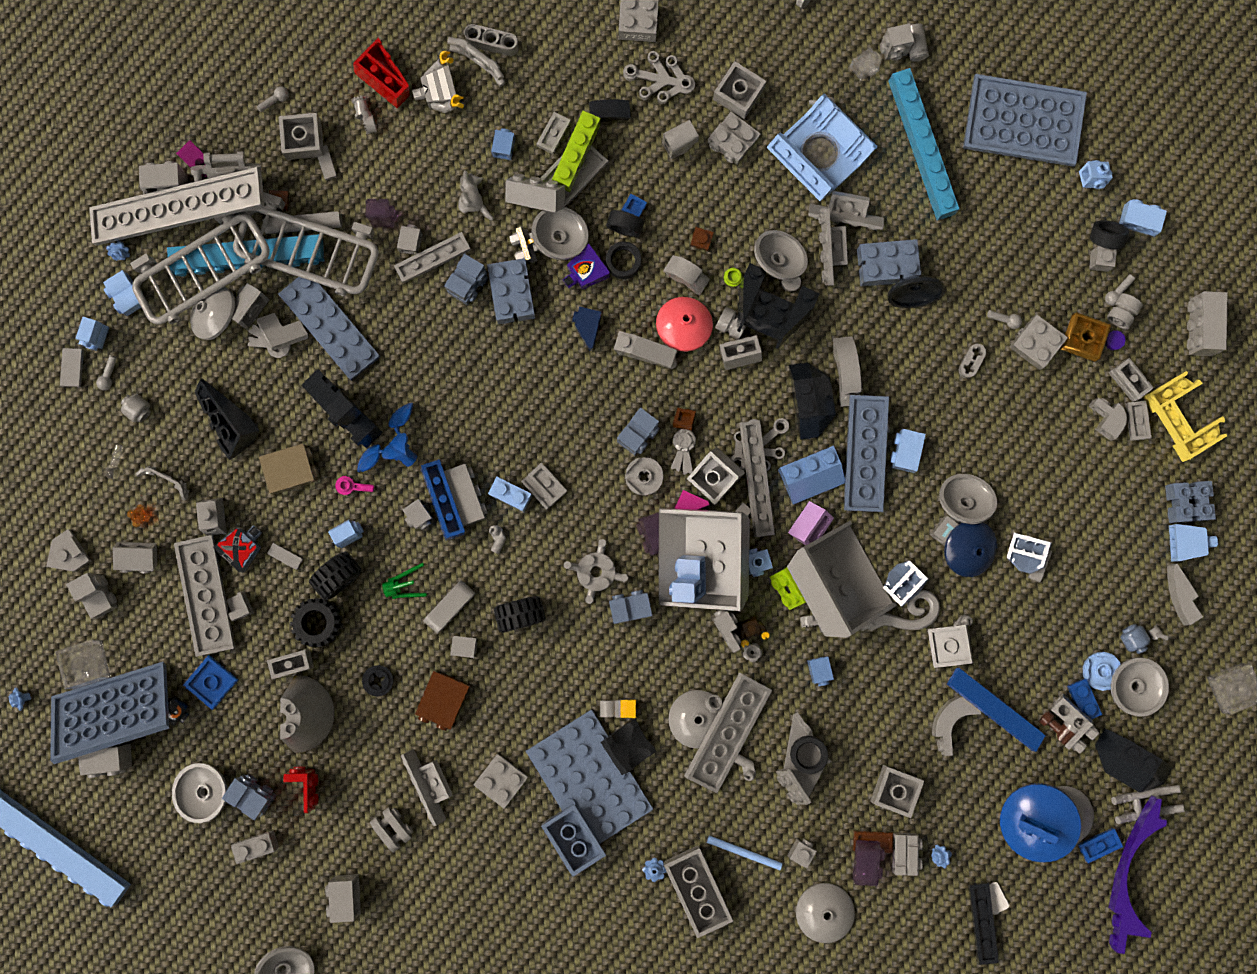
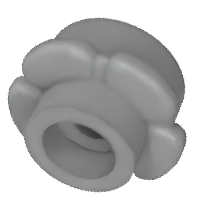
(752, 657)
(713, 699)

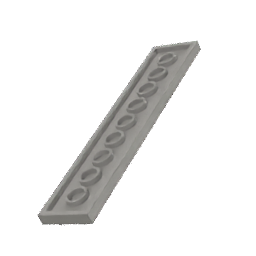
(177, 206)

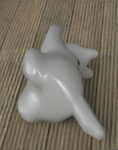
(470, 197)

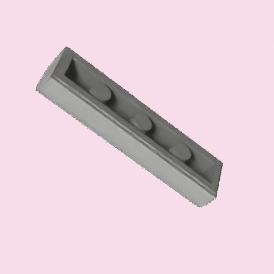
(327, 219)

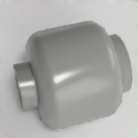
(135, 408)

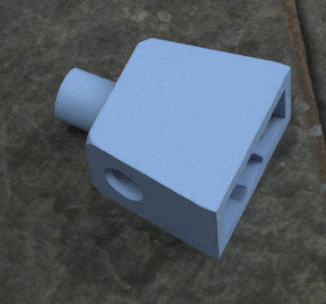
(1189, 542)

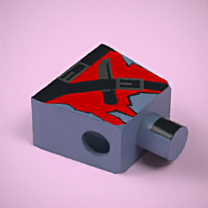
(240, 547)

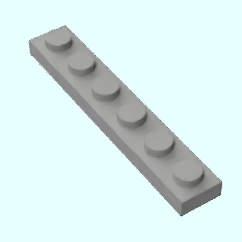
(757, 478)

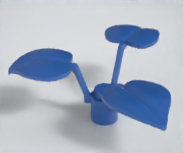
(397, 448)

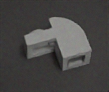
(686, 273)
(1113, 420)

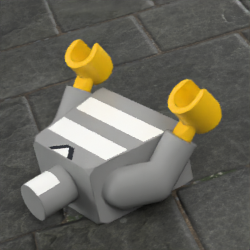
(439, 86)

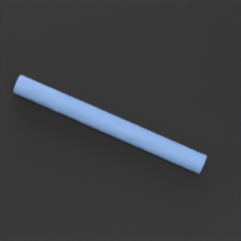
(744, 852)

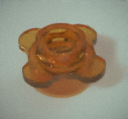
(144, 516)

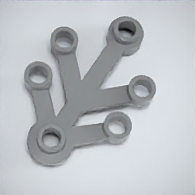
(661, 79)
(768, 437)

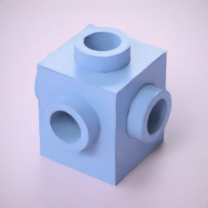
(1095, 174)
(759, 562)

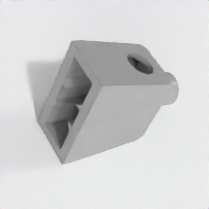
(211, 516)

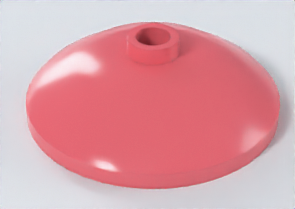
(681, 334)

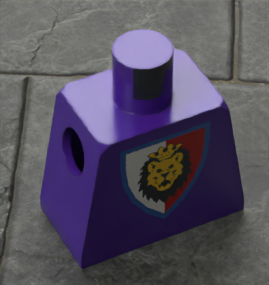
(586, 269)

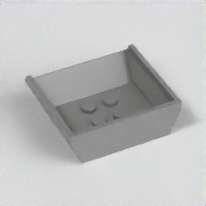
(723, 542)
(839, 583)

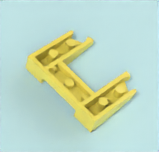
(1163, 403)

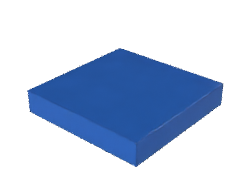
(210, 682)

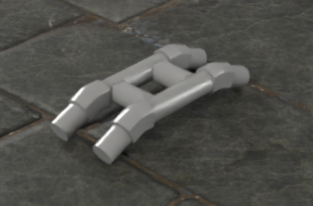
(465, 48)
(1136, 796)

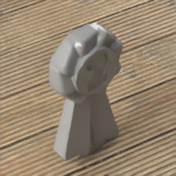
(262, 343)
(683, 441)

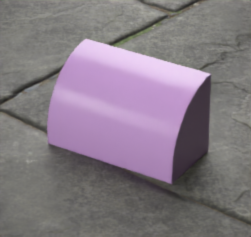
(811, 524)

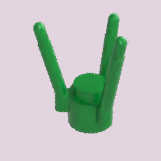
(393, 586)

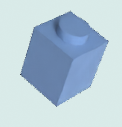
(503, 144)
(820, 670)

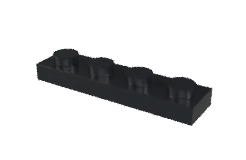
(983, 923)

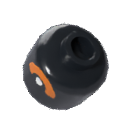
(177, 710)

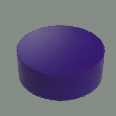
(1115, 340)

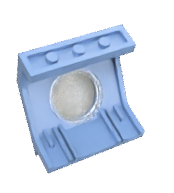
(822, 148)

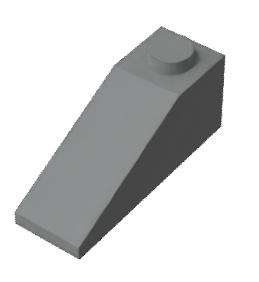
(644, 350)

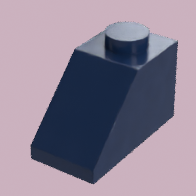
(587, 325)

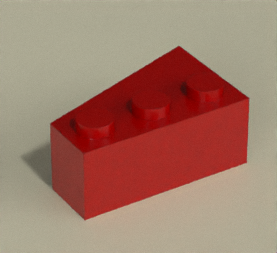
(381, 74)

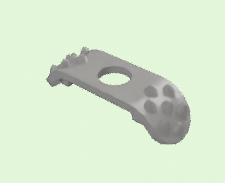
(182, 488)

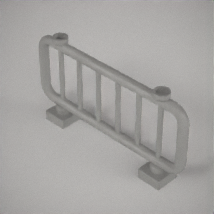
(361, 233)
(148, 267)

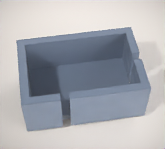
(887, 262)
(511, 291)

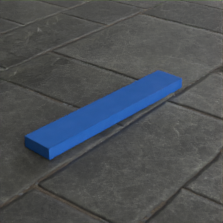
(996, 709)

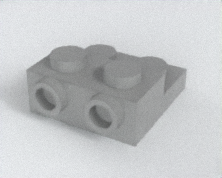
(733, 138)
(726, 623)

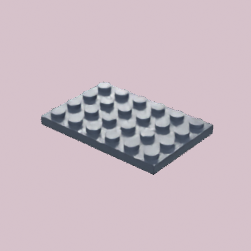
(1024, 120)
(109, 712)
(584, 775)

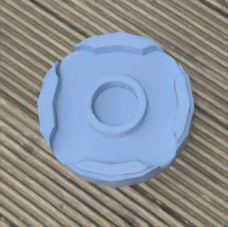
(1099, 670)

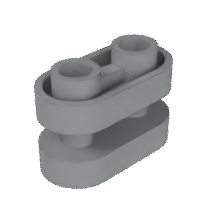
(402, 830)

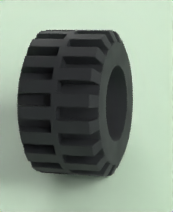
(335, 575)
(519, 614)
(300, 622)

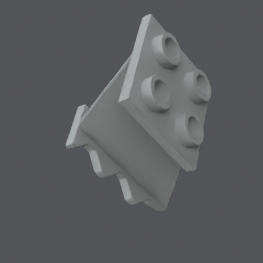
(798, 783)

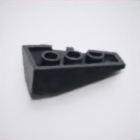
(232, 425)

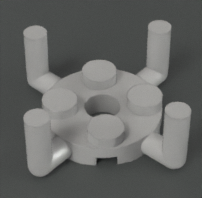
(584, 571)

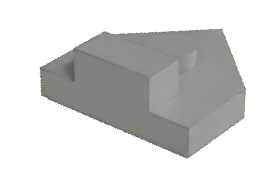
(67, 553)

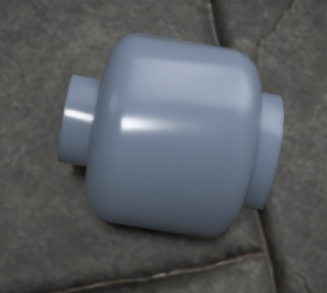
(1135, 638)

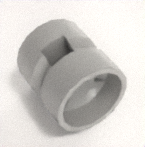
(1125, 309)
(728, 323)

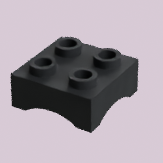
(628, 747)

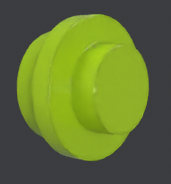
(733, 277)

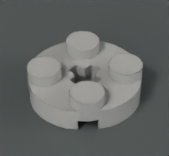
(633, 478)

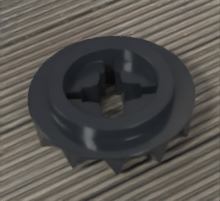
(369, 677)

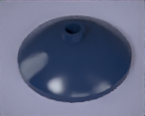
(962, 549)

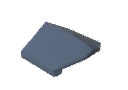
(1028, 553)
(905, 582)

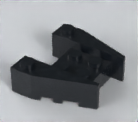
(769, 312)
(341, 409)

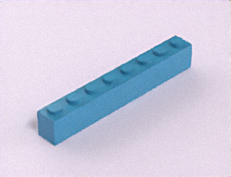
(923, 144)
(220, 264)

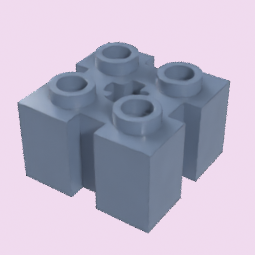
(466, 280)
(638, 431)
(1199, 495)
(630, 607)
(249, 796)

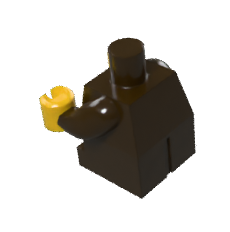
(749, 628)

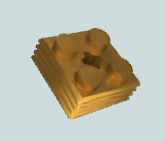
(1096, 332)

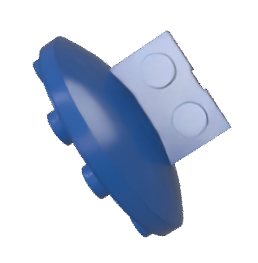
(1040, 822)

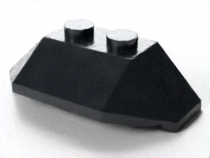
(812, 399)
(1130, 762)

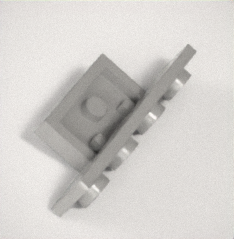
(850, 210)
(834, 246)
(429, 784)

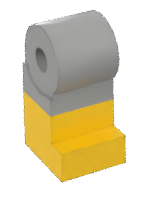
(618, 708)

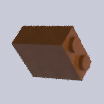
(442, 700)

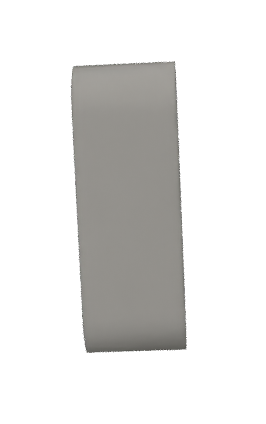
(485, 33)
(449, 607)

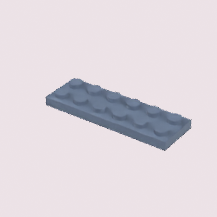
(329, 326)
(866, 453)

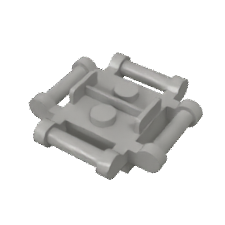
(221, 165)

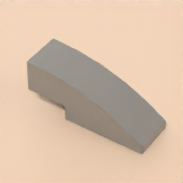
(1182, 595)

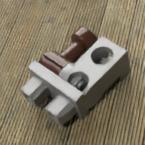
(1075, 724)

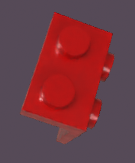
(309, 780)

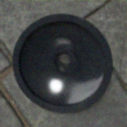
(916, 291)

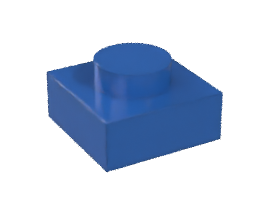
(634, 205)

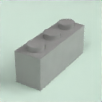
(535, 193)
(465, 494)

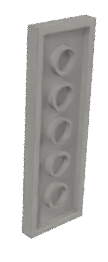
(204, 595)
(728, 733)

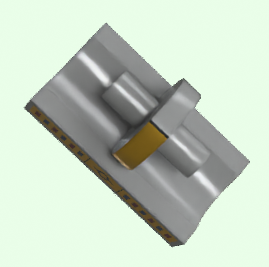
(528, 246)

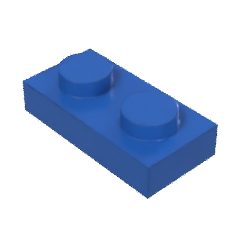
(1084, 698)
(1100, 845)

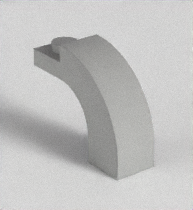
(848, 368)
(946, 718)

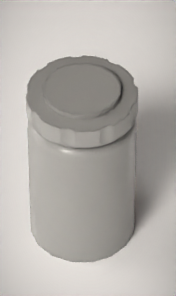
(919, 49)

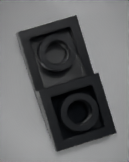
(610, 109)

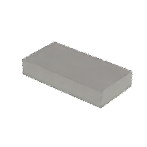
(71, 367)

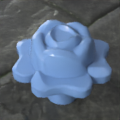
(118, 251)
(18, 699)
(941, 856)
(654, 869)

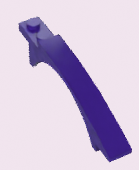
(1125, 919)

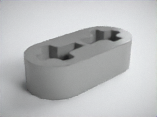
(975, 363)

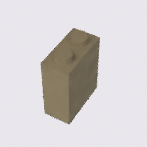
(288, 469)

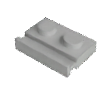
(544, 486)

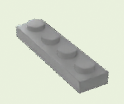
(432, 257)

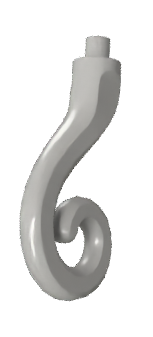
(901, 623)

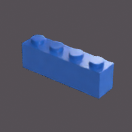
(442, 500)

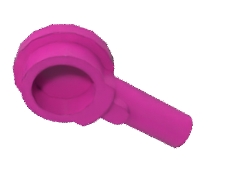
(346, 485)

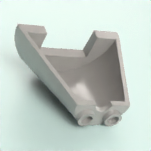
(307, 712)

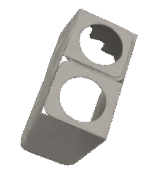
(680, 139)

